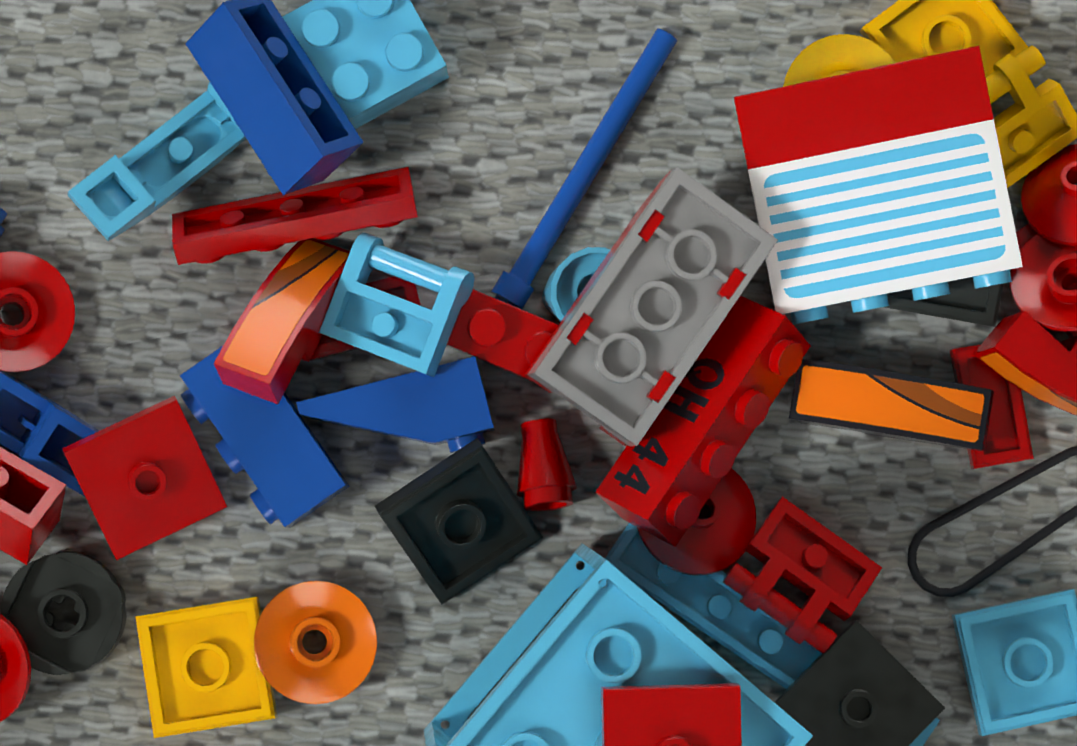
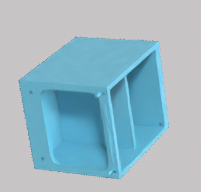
(598, 639)

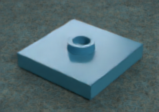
(1020, 661)

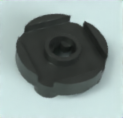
(97, 600)

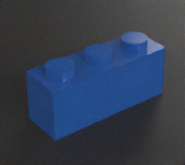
(274, 93)
(266, 441)

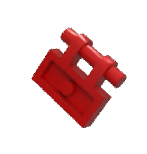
(813, 561)

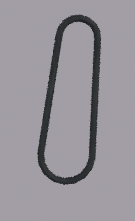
(972, 504)

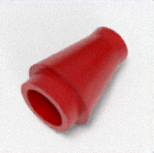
(544, 471)

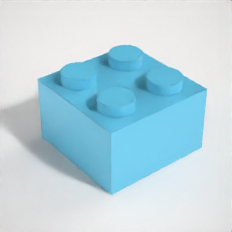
(368, 53)

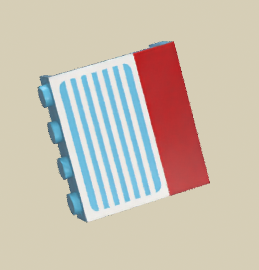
(879, 184)

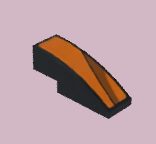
(891, 405)

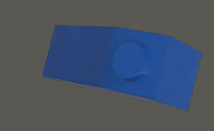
(413, 406)

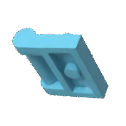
(389, 323)

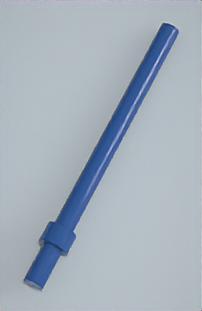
(515, 286)

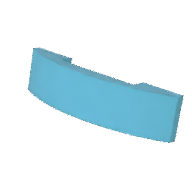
(158, 167)

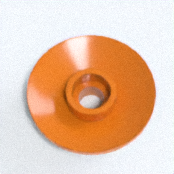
(347, 649)

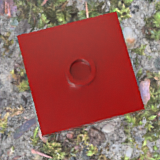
(145, 477)
(672, 715)

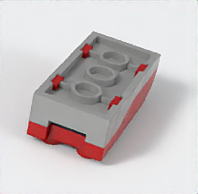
(651, 307)

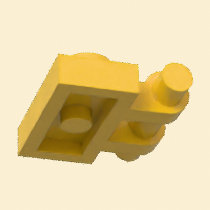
(1037, 122)

